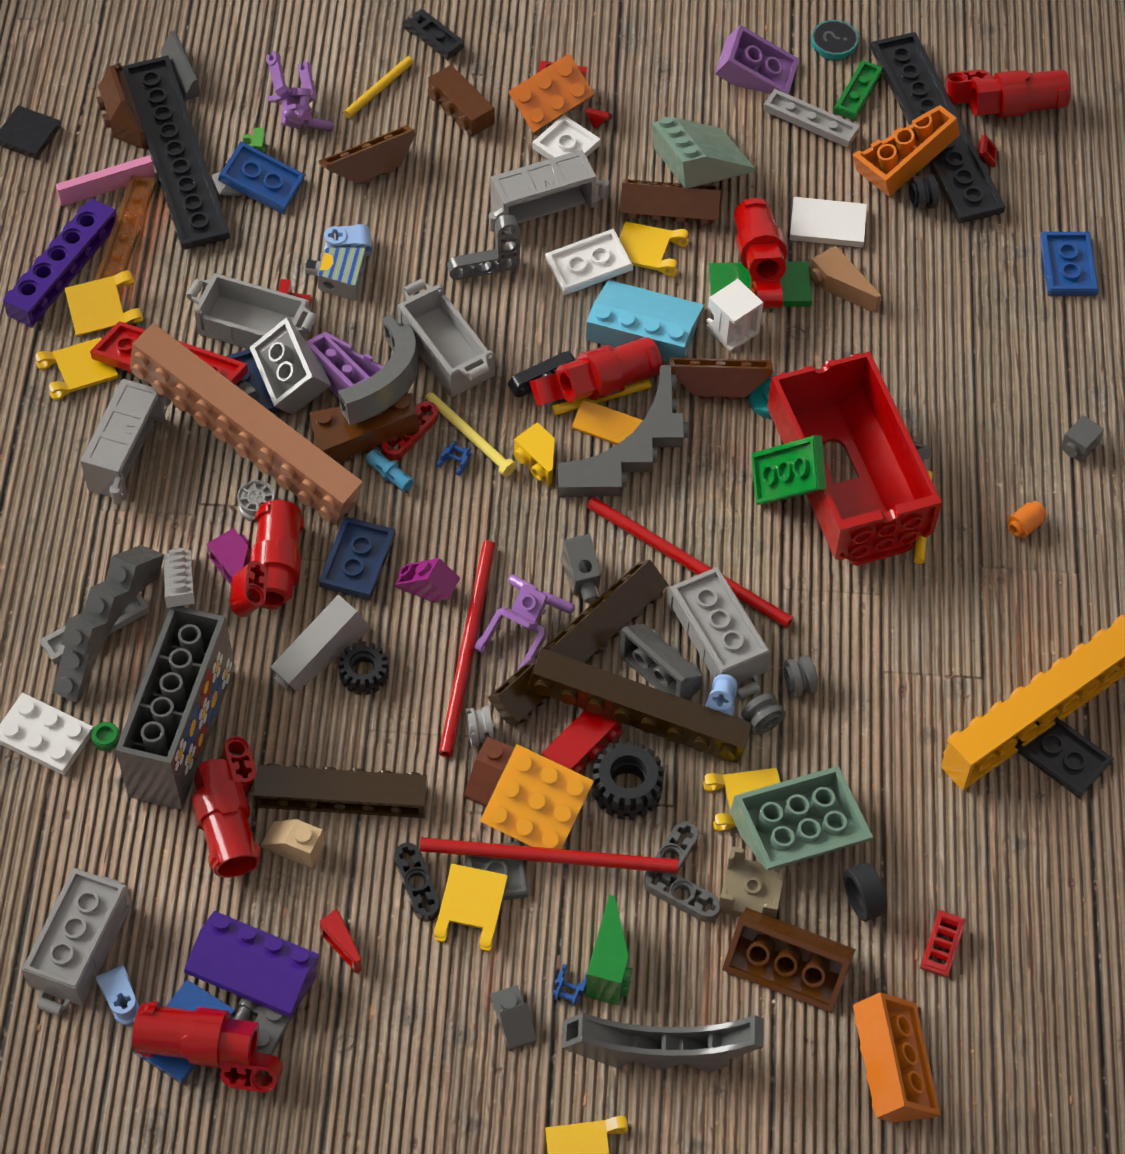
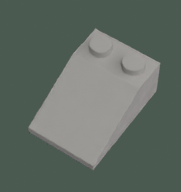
(289, 367)

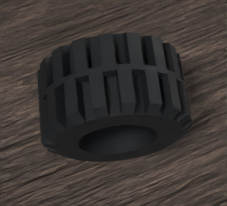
(627, 800)

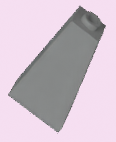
(320, 644)

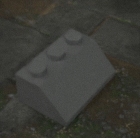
(659, 662)

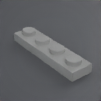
(811, 118)
(135, 610)

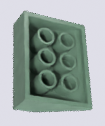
(698, 152)
(799, 818)

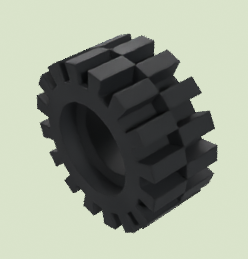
(363, 654)

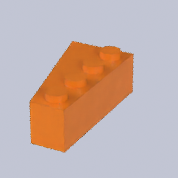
(909, 149)

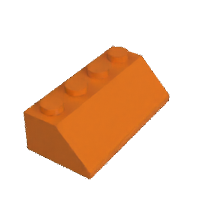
(895, 1059)

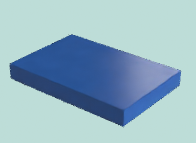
(261, 177)
(1068, 264)
(189, 998)

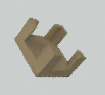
(750, 886)

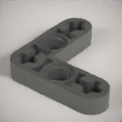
(499, 259)
(683, 853)

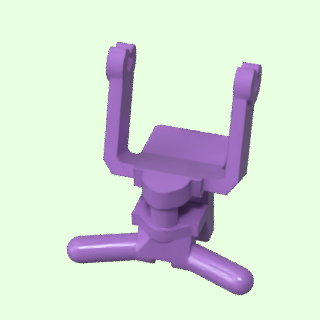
(295, 100)
(526, 612)

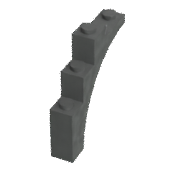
(606, 472)
(105, 603)
(661, 1047)

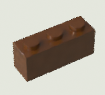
(461, 100)

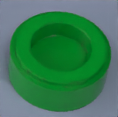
(105, 736)

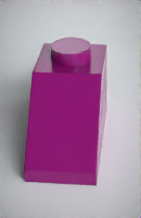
(229, 553)

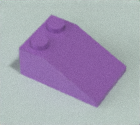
(755, 63)

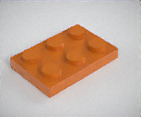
(551, 93)

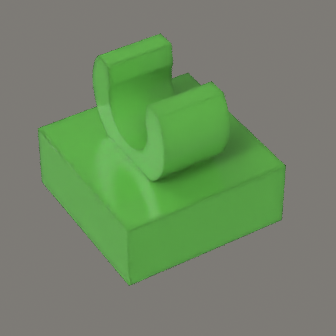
(257, 141)

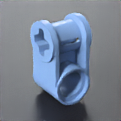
(349, 237)
(723, 694)
(119, 993)

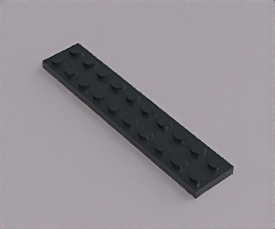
(919, 90)
(176, 153)

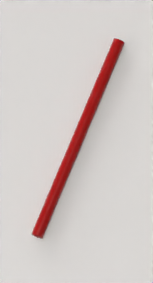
(686, 560)
(467, 649)
(549, 855)

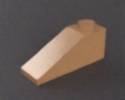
(841, 278)

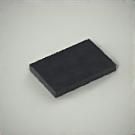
(1066, 757)

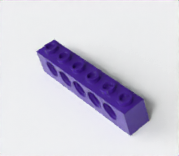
(60, 263)

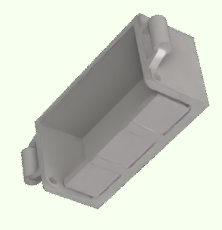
(545, 188)
(244, 311)
(445, 339)
(121, 438)
(720, 629)
(76, 939)

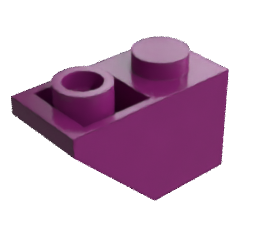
(428, 579)

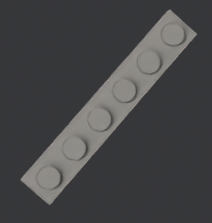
(178, 578)

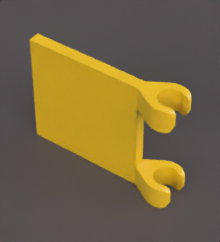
(649, 244)
(98, 305)
(76, 368)
(737, 784)
(473, 900)
(584, 1137)

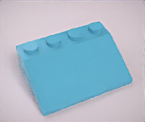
(631, 313)

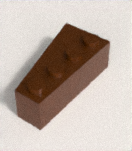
(342, 441)

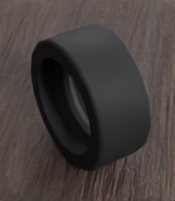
(865, 891)

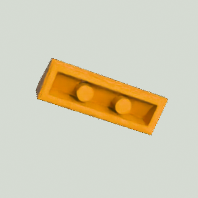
(604, 422)

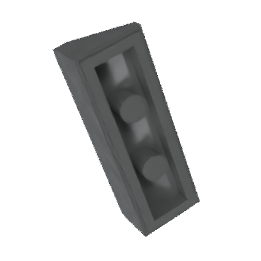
(182, 67)

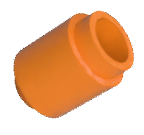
(1026, 519)

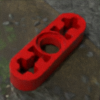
(410, 440)

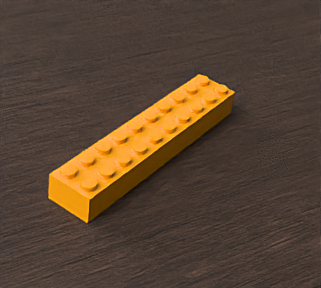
(1049, 695)

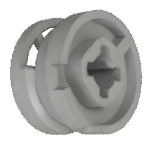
(254, 497)
(479, 725)

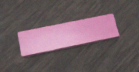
(103, 180)

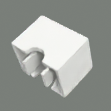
(735, 314)

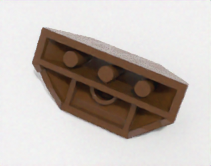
(120, 108)
(372, 157)
(720, 376)

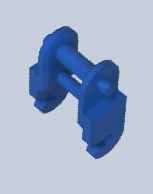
(448, 453)
(560, 982)

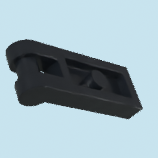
(434, 33)

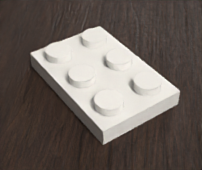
(44, 733)

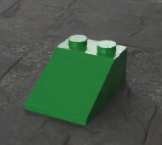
(608, 970)

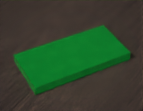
(794, 283)
(788, 470)

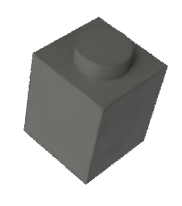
(1082, 438)

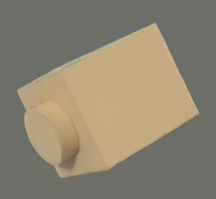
(295, 841)

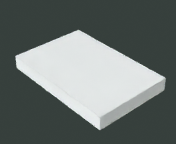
(828, 222)
(588, 262)

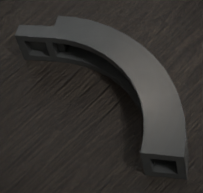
(390, 382)

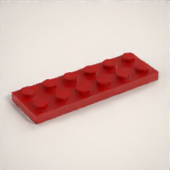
(116, 351)

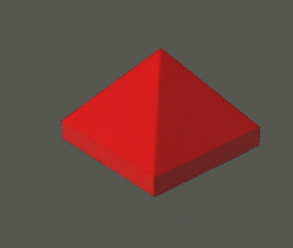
(597, 117)
(987, 151)

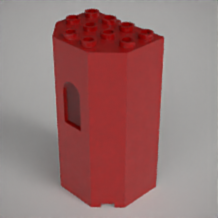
(893, 492)

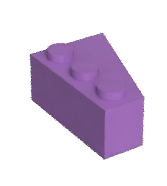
(341, 363)

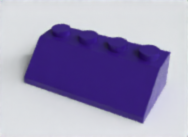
(252, 964)

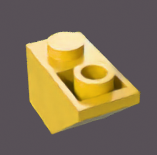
(536, 450)

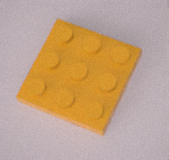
(536, 800)

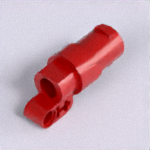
(1009, 92)
(761, 250)
(600, 372)
(273, 560)
(224, 811)
(209, 1040)

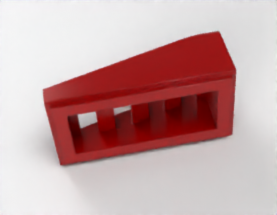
(948, 926)
(337, 935)

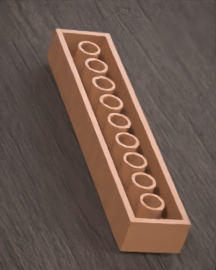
(244, 424)

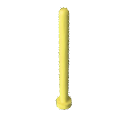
(506, 467)

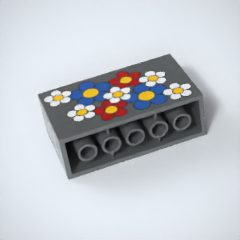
(176, 707)

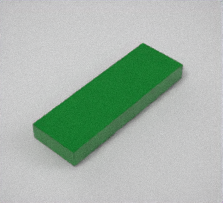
(858, 90)

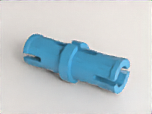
(389, 470)

